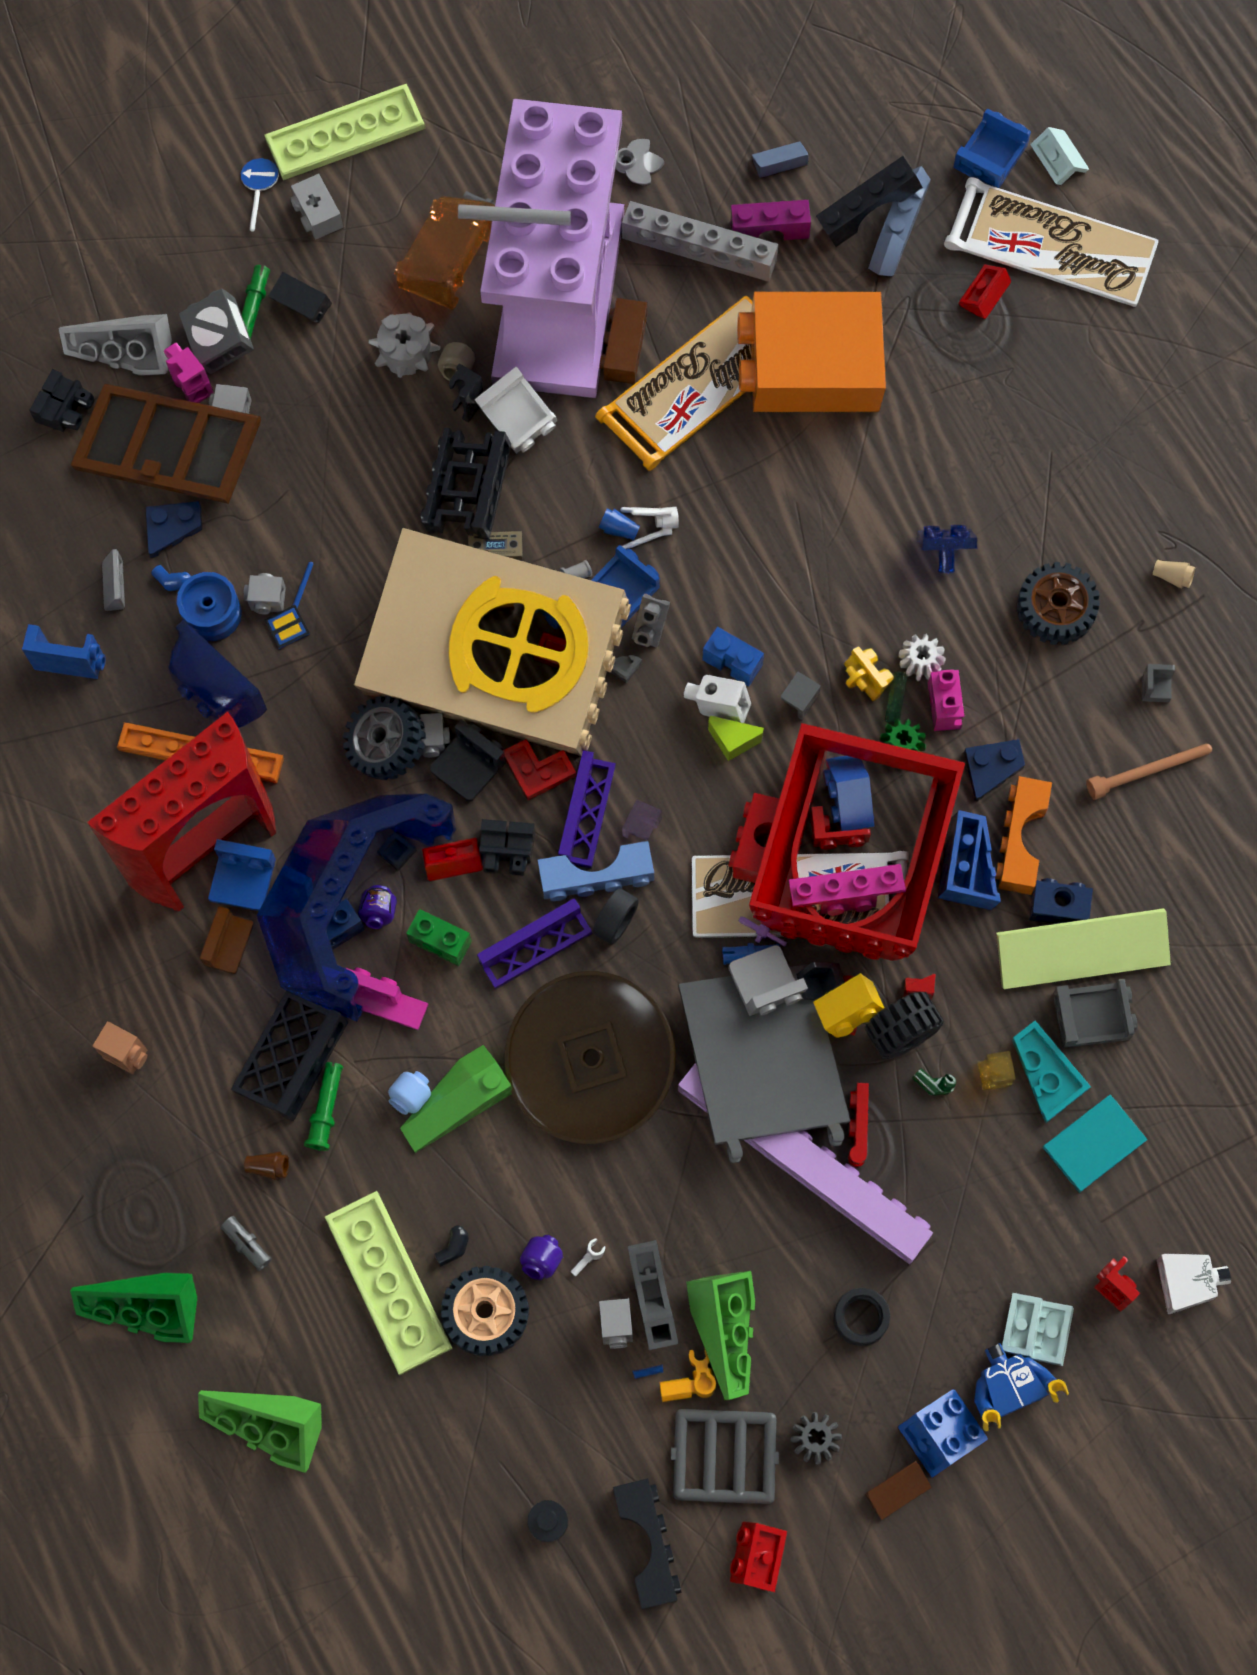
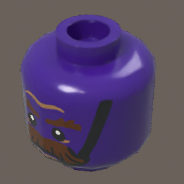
(377, 906)

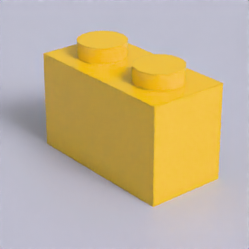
(848, 1006)

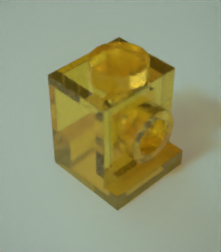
(996, 1071)

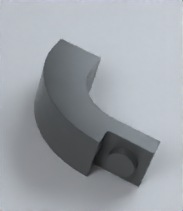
(652, 1295)

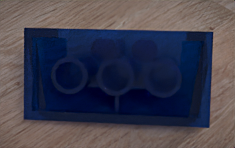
(212, 680)

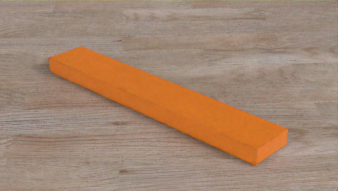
(164, 744)

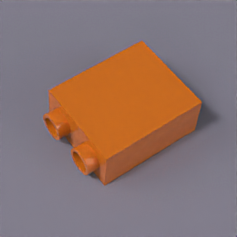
(813, 352)

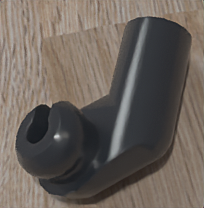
(456, 1247)

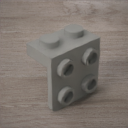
(766, 981)

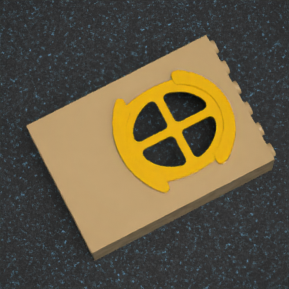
(432, 617)

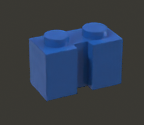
(729, 651)

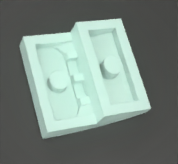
(1037, 1329)

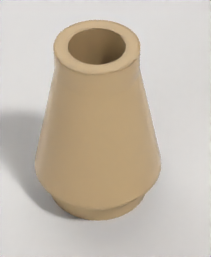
(1176, 573)

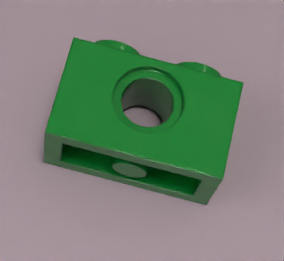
(439, 937)

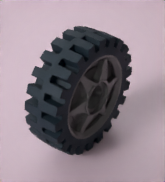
(390, 756)

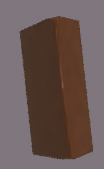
(898, 1490)

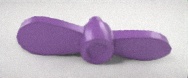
(761, 931)

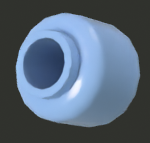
(409, 1092)

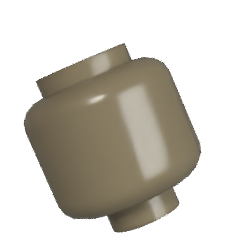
(453, 355)

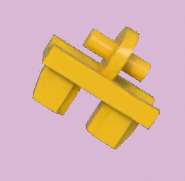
(865, 675)

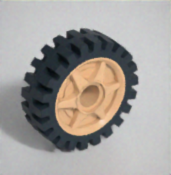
(488, 1334)

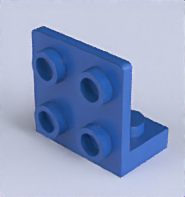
(241, 875)
(942, 1432)

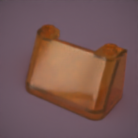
(442, 252)

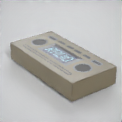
(501, 543)

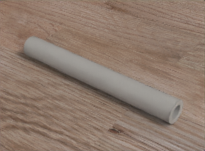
(518, 215)

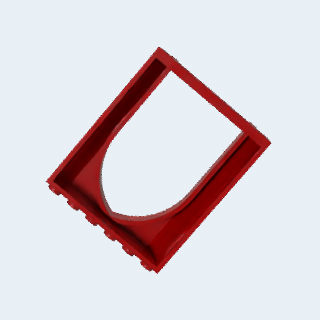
(151, 813)
(897, 926)

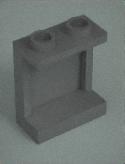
(1094, 1014)

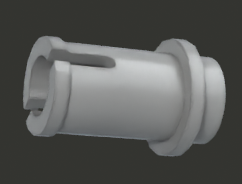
(580, 570)

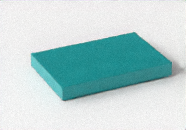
(1094, 1143)

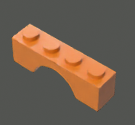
(1018, 867)

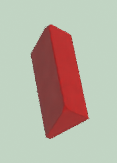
(985, 290)
(452, 859)

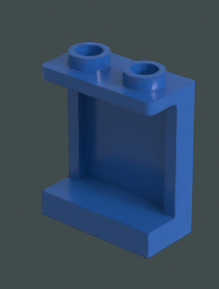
(992, 149)
(631, 575)
(61, 658)

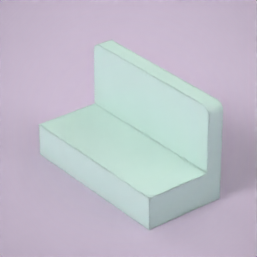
(1058, 155)

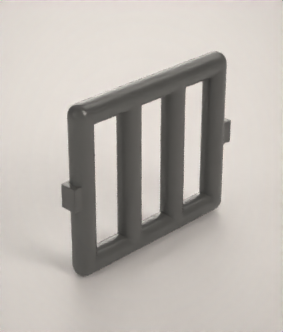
(738, 1494)

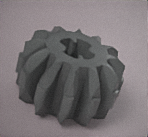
(814, 1448)

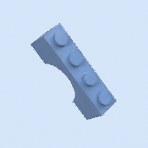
(562, 878)

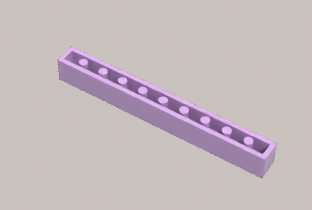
(834, 1184)

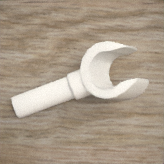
(588, 1257)

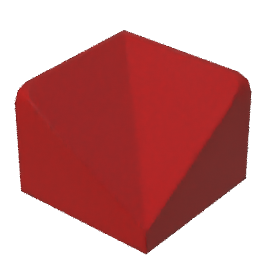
(914, 985)

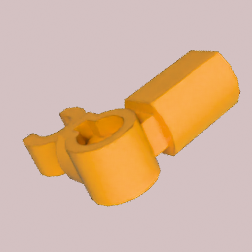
(702, 1383)

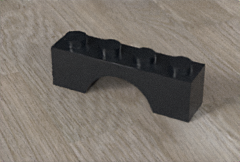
(891, 184)
(636, 1504)

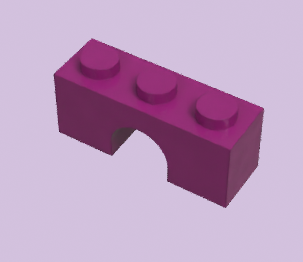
(788, 217)

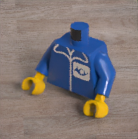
(1012, 1385)

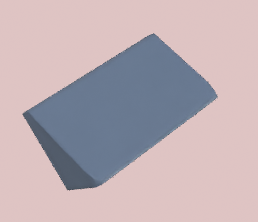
(780, 159)

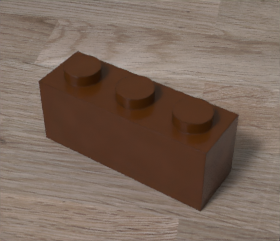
(624, 340)

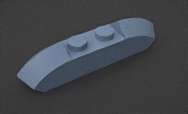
(898, 229)

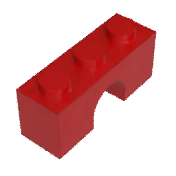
(759, 820)

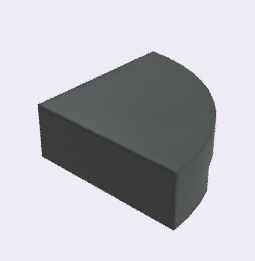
(625, 667)

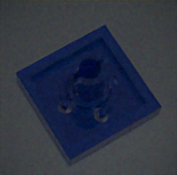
(946, 542)

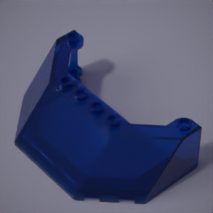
(316, 881)

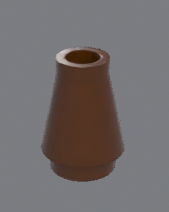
(268, 1165)

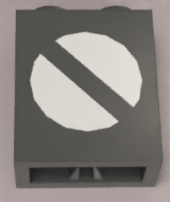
(216, 330)

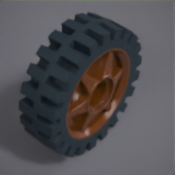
(1057, 622)

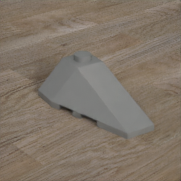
(122, 343)

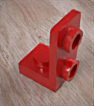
(829, 840)

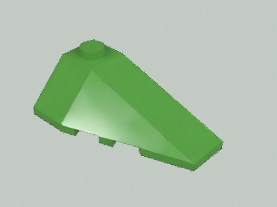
(461, 1095)
(722, 1318)
(275, 1423)

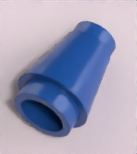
(618, 525)

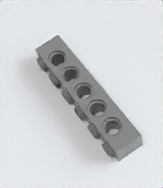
(699, 241)

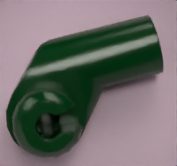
(935, 1086)

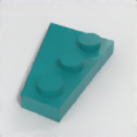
(1049, 1071)

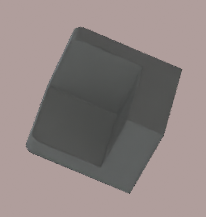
(1157, 682)
(801, 694)

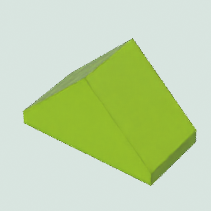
(734, 736)

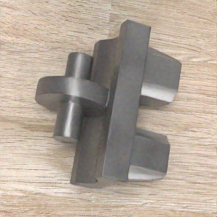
(650, 621)

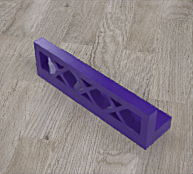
(576, 806)
(527, 936)

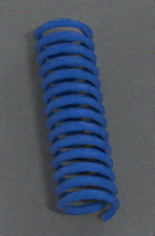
(649, 1371)

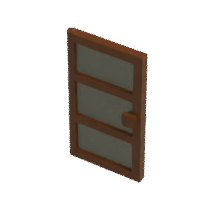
(166, 443)

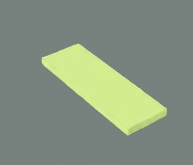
(344, 131)
(1083, 948)
(388, 1283)

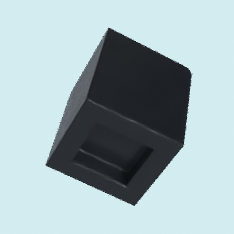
(820, 979)

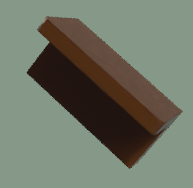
(226, 941)

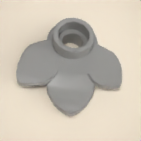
(641, 162)

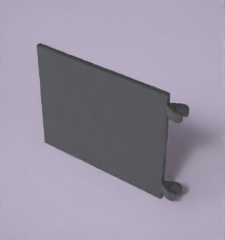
(762, 1070)

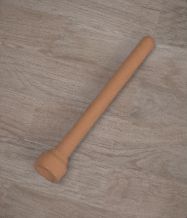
(1099, 786)

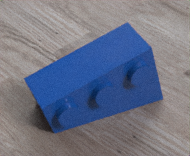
(967, 863)

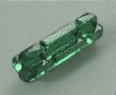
(896, 697)

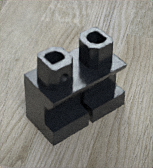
(58, 402)
(494, 848)

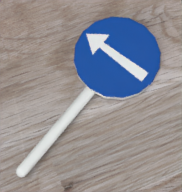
(258, 176)

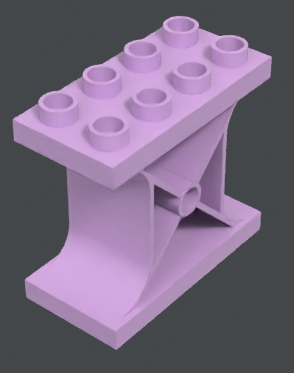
(549, 276)

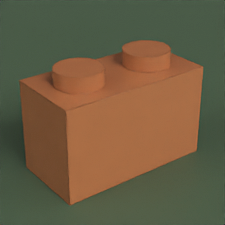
(120, 1048)

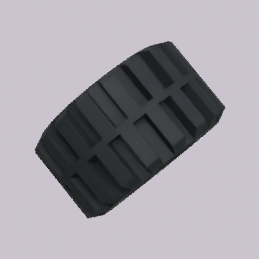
(904, 1025)

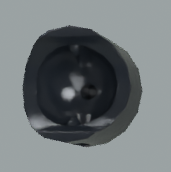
(547, 1521)

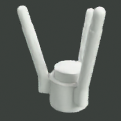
(664, 517)

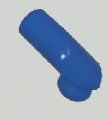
(169, 581)

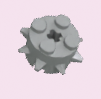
(404, 344)

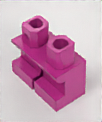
(188, 373)
(946, 700)

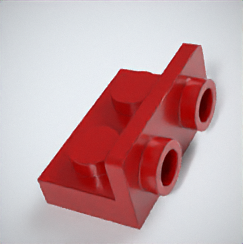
(1114, 1287)
(758, 1556)

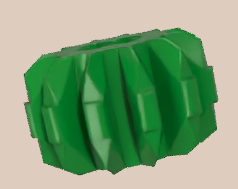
(913, 739)

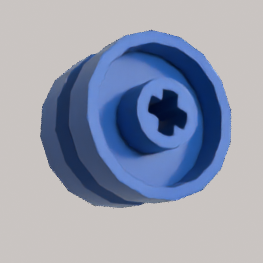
(209, 605)

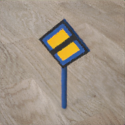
(288, 624)

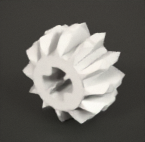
(921, 647)

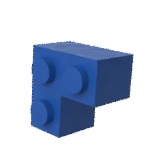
(851, 792)

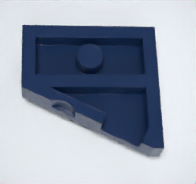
(171, 524)
(992, 765)

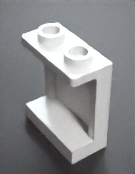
(517, 410)

